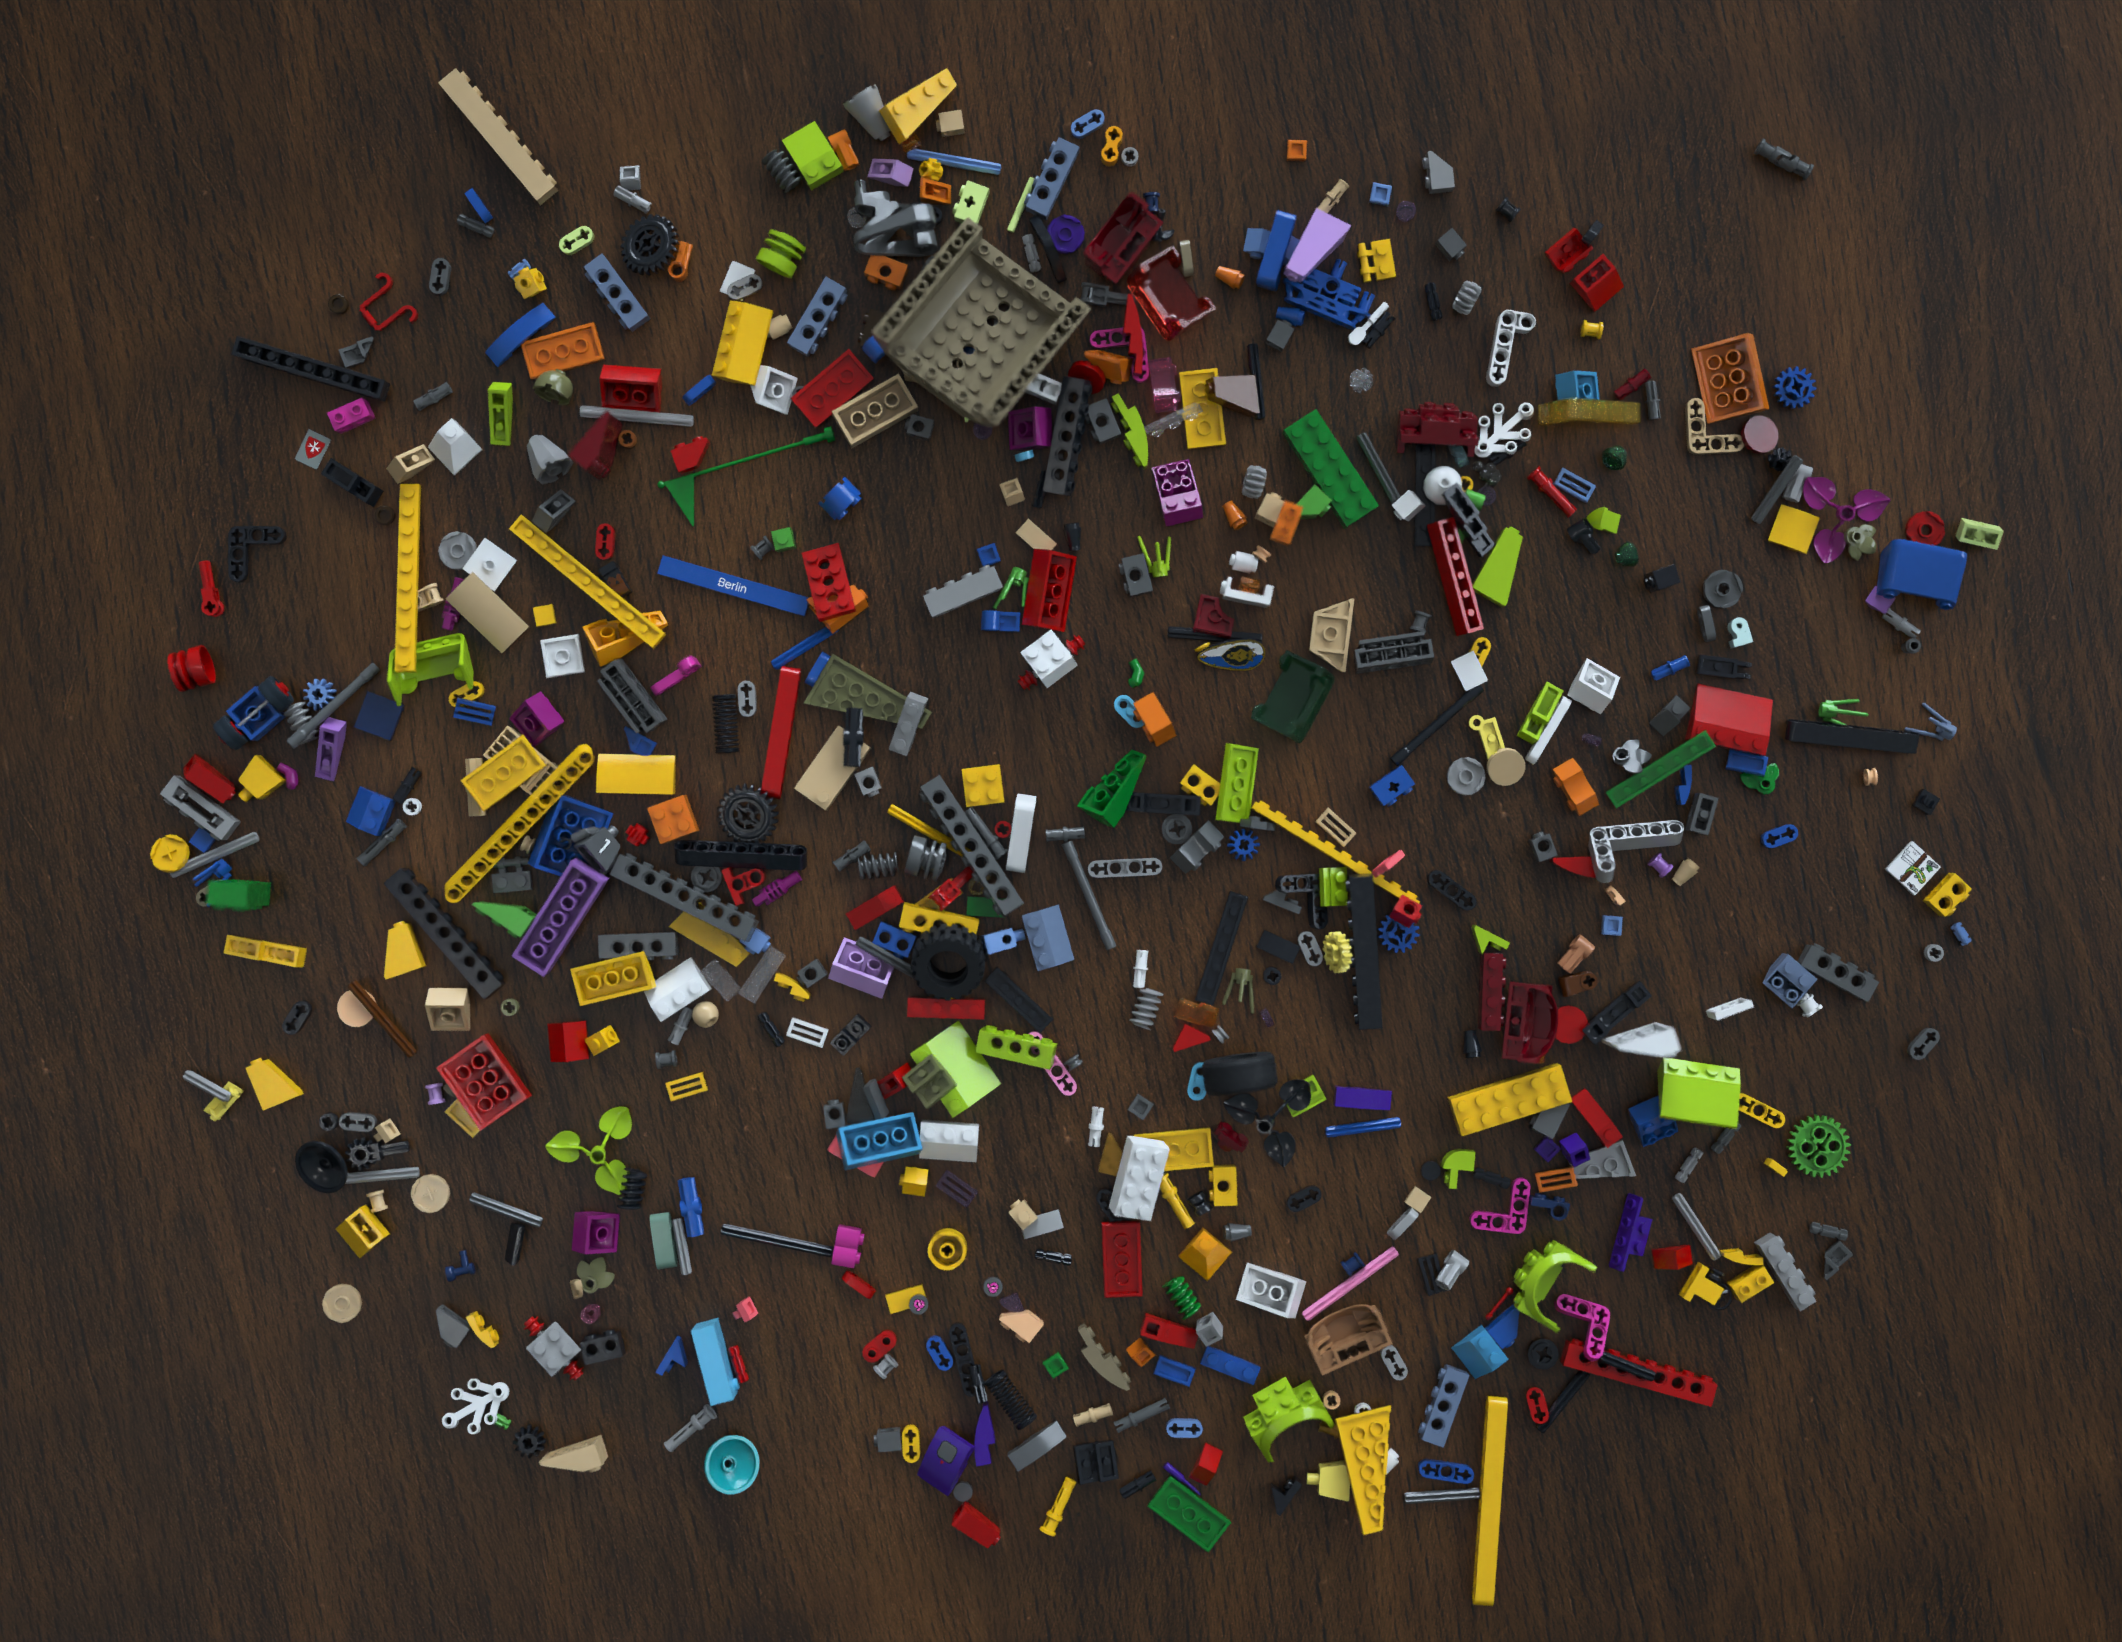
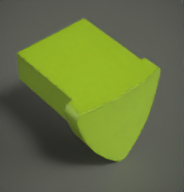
(1604, 520)

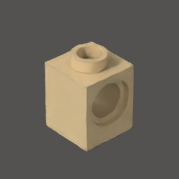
(950, 123)

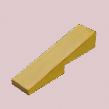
(265, 951)

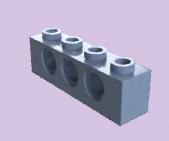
(1069, 153)
(827, 289)
(637, 315)
(1439, 1434)

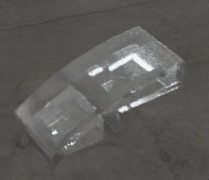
(721, 980)

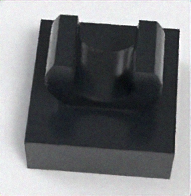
(1926, 802)

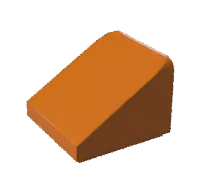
(1140, 1352)

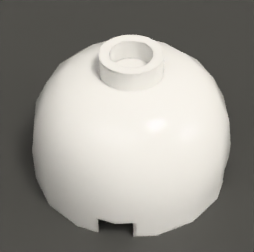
(1438, 481)

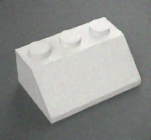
(677, 989)
(949, 1140)

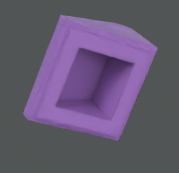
(1878, 602)

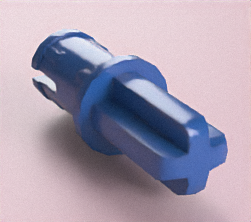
(1670, 668)

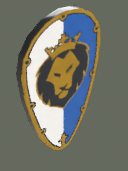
(1234, 654)

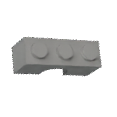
(908, 723)

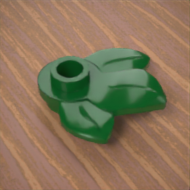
(1755, 782)

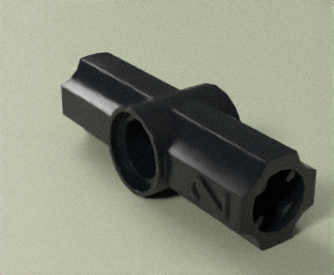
(853, 737)

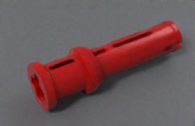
(1546, 485)

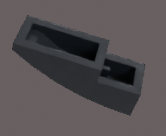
(352, 482)

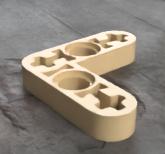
(1700, 436)

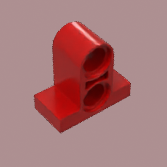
(747, 881)

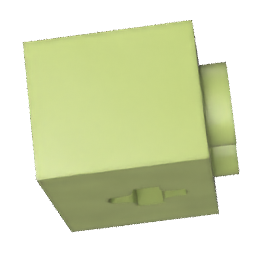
(978, 195)
(1979, 533)

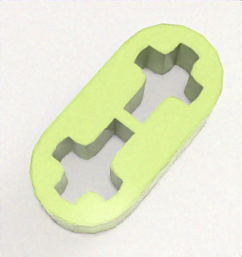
(579, 244)

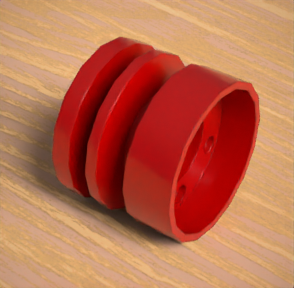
(191, 668)

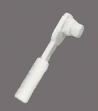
(1359, 333)

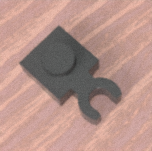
(1254, 822)

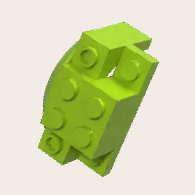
(1539, 1275)
(1280, 1408)

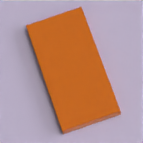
(563, 350)

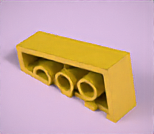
(914, 106)

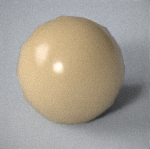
(705, 1014)

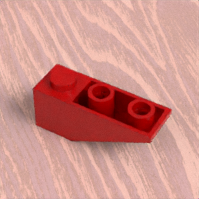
(1168, 1331)

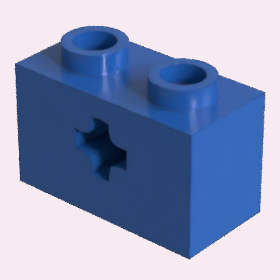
(1381, 788)

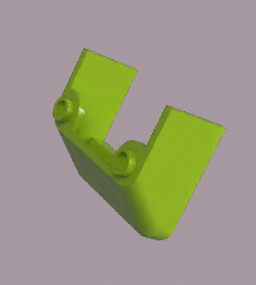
(433, 659)

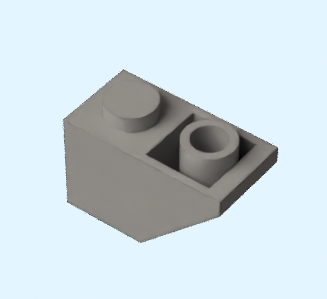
(1439, 174)

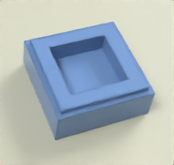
(1380, 194)
(1611, 925)

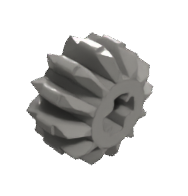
(1466, 297)
(1254, 481)

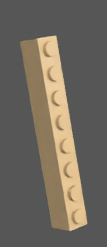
(496, 134)

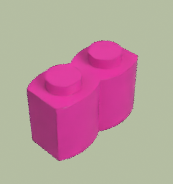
(847, 1245)

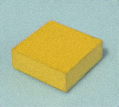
(544, 615)
(1775, 1167)

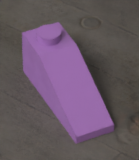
(330, 747)

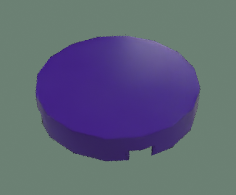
(1066, 234)

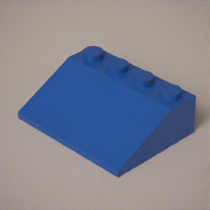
(563, 820)

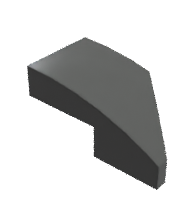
(356, 353)
(1835, 1257)

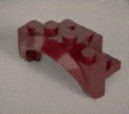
(1437, 426)
(1529, 1022)

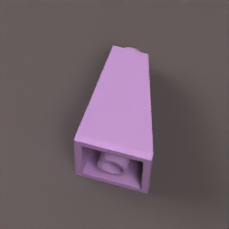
(1316, 244)

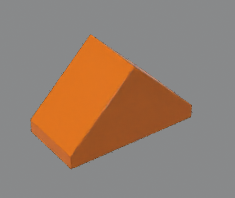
(934, 192)

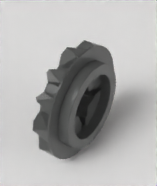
(1185, 833)
(708, 886)

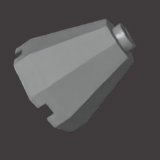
(547, 459)

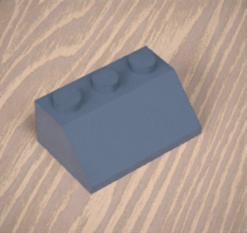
(1048, 937)

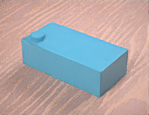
(714, 1362)

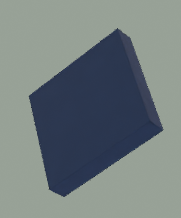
(379, 716)

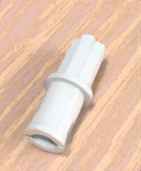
(1140, 968)

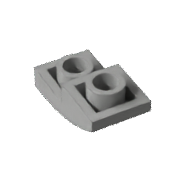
(1045, 1223)

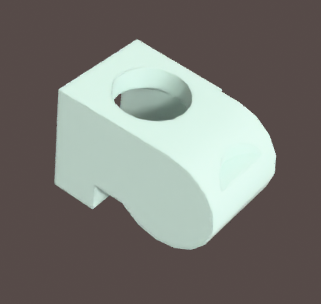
(1740, 631)

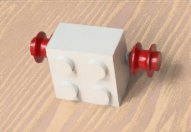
(1049, 659)

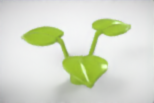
(566, 1148)

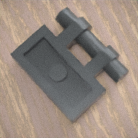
(512, 881)

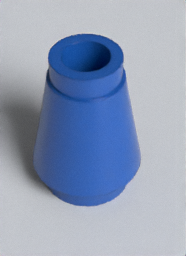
(1292, 315)

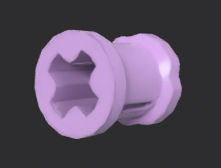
(435, 1093)

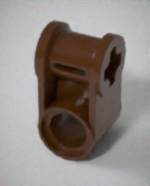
(1573, 983)

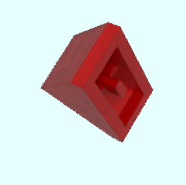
(1189, 1037)
(1672, 1257)
(1206, 1464)

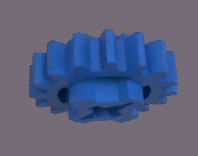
(1793, 380)
(1400, 941)

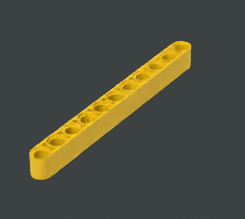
(520, 815)
(1489, 1501)

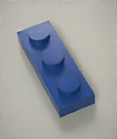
(1230, 1365)

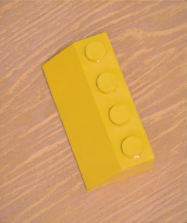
(742, 343)

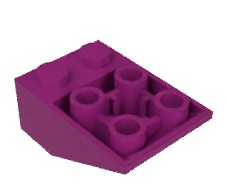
(1177, 492)

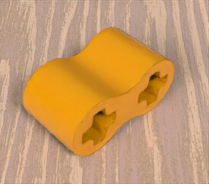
(1111, 146)

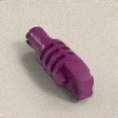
(449, 613)
(776, 889)

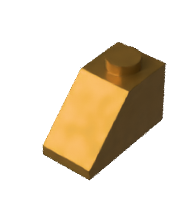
(1110, 1157)

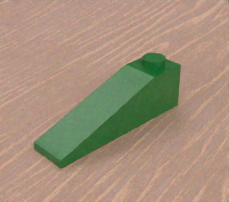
(1111, 796)

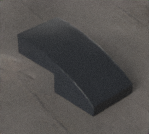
(1278, 946)

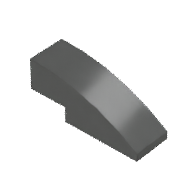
(1036, 1445)

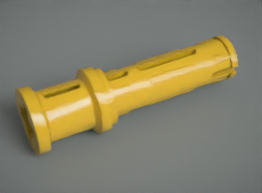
(1170, 1193)
(1054, 1515)

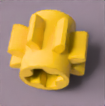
(931, 169)

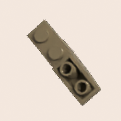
(1105, 1365)

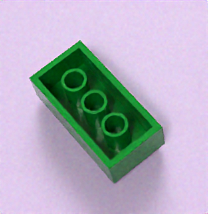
(238, 894)

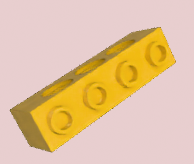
(911, 911)

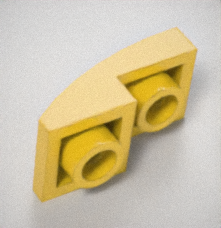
(800, 993)
(486, 1335)

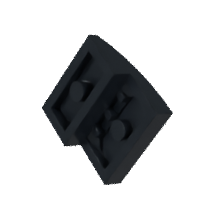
(1095, 1462)

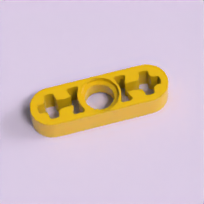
(1768, 1121)

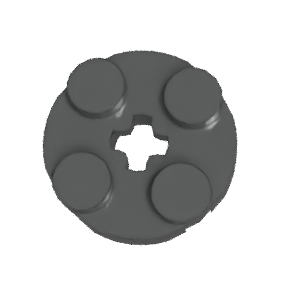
(1718, 599)

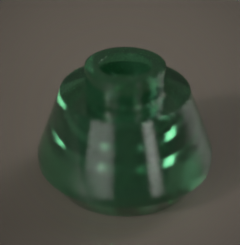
(1614, 457)
(1627, 555)

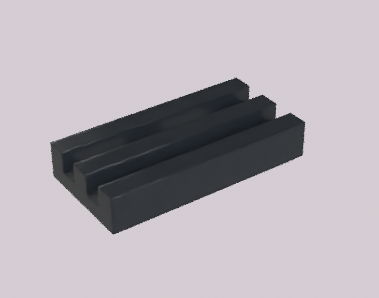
(1436, 1290)

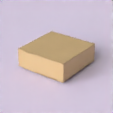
(1417, 1199)

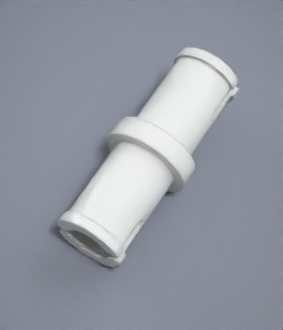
(1096, 1126)

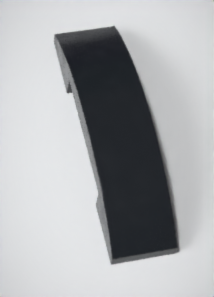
(1164, 803)
(1615, 1012)

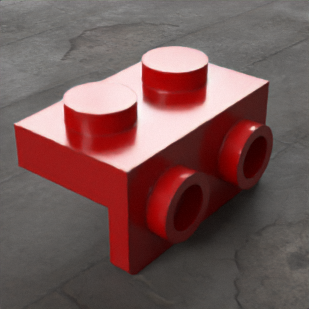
(1568, 251)

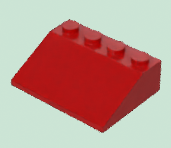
(1731, 719)
(484, 1081)

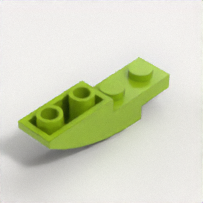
(1136, 437)

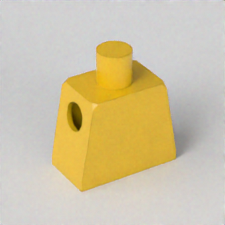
(259, 779)

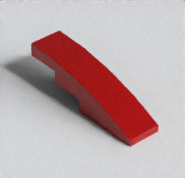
(1133, 329)

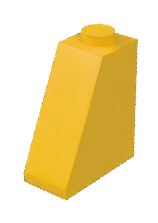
(402, 951)
(271, 1083)

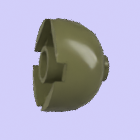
(554, 386)

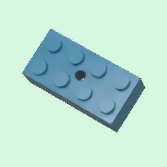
(897, 1136)

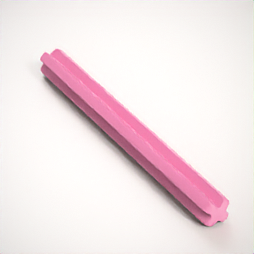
(1350, 1283)

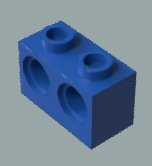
(895, 935)

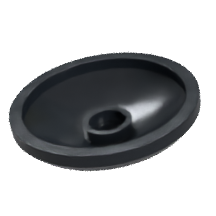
(321, 1166)

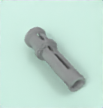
(697, 1423)

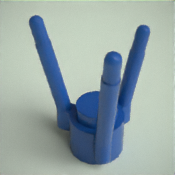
(219, 868)

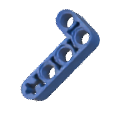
(1275, 251)

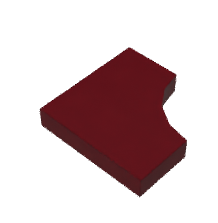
(1211, 618)

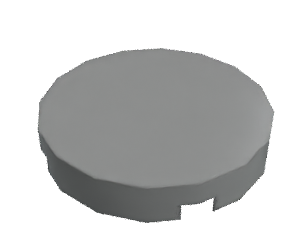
(456, 549)
(1466, 776)

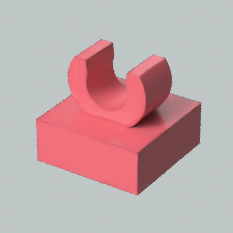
(745, 1309)

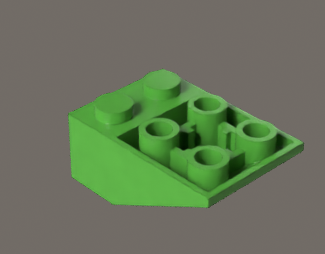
(513, 917)

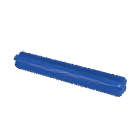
(802, 647)
(1363, 1127)

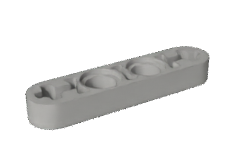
(1124, 863)

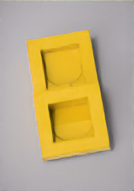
(1737, 1256)

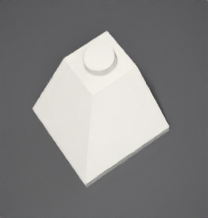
(774, 389)
(454, 446)

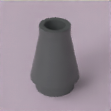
(1236, 1231)

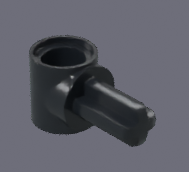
(1582, 533)

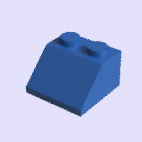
(370, 811)

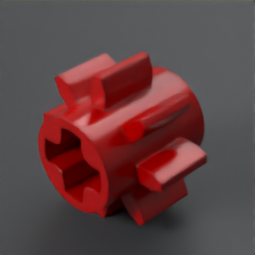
(637, 834)

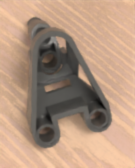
(915, 220)

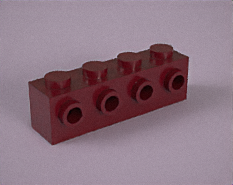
(1490, 991)

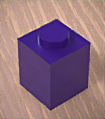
(1574, 1150)

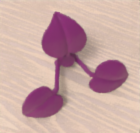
(1818, 492)

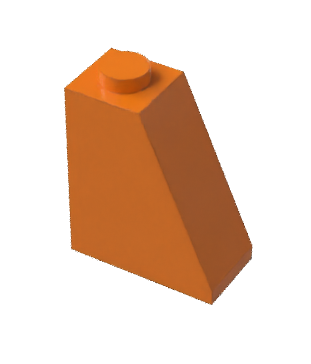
(834, 624)

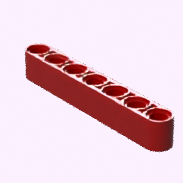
(781, 731)

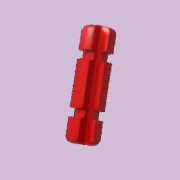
(738, 1364)

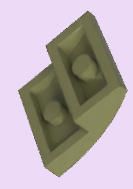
(929, 1081)

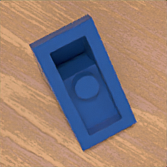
(676, 1354)

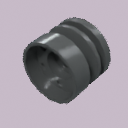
(925, 858)

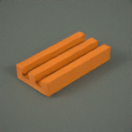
(1572, 1176)

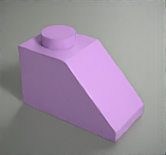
(890, 172)

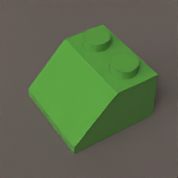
(1314, 503)

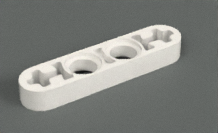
(1559, 712)

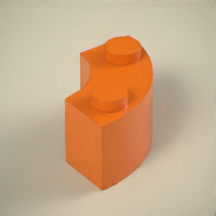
(1575, 787)

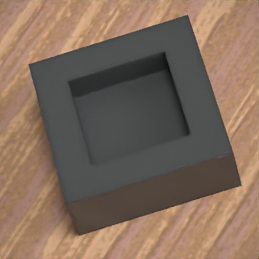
(1140, 1106)

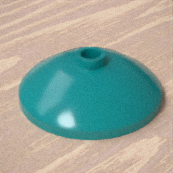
(742, 1464)

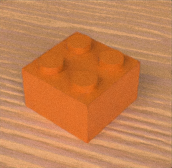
(673, 819)

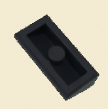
(514, 1243)

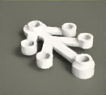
(1502, 432)
(478, 1404)

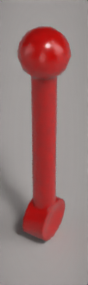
(1509, 1291)

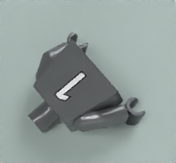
(596, 846)

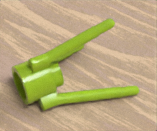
(1159, 567)

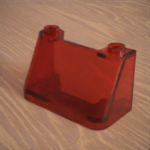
(1167, 294)

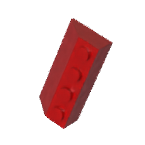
(1049, 590)

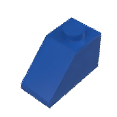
(1505, 1327)

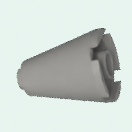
(865, 110)

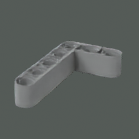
(1627, 837)

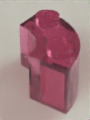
(1163, 384)

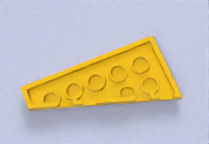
(1366, 1455)

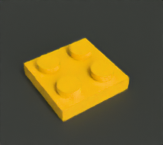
(983, 785)

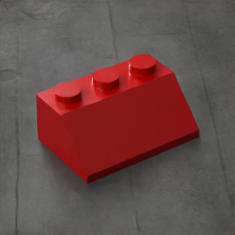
(631, 388)

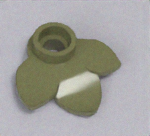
(1862, 542)
(596, 1272)

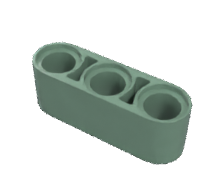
(663, 1240)

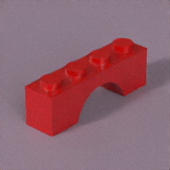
(940, 1008)

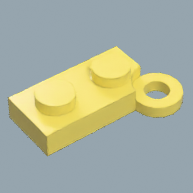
(1489, 734)

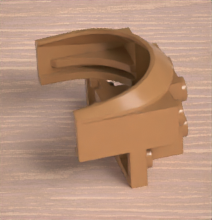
(1347, 1337)

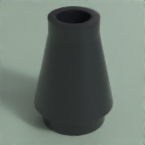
(1073, 535)
(1471, 1045)

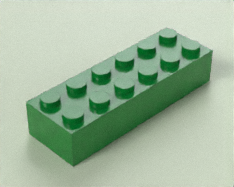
(1330, 468)

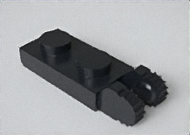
(1721, 667)

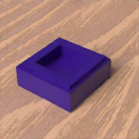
(1547, 1149)

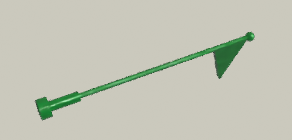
(683, 487)

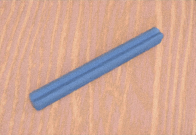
(955, 161)

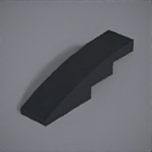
(1468, 520)

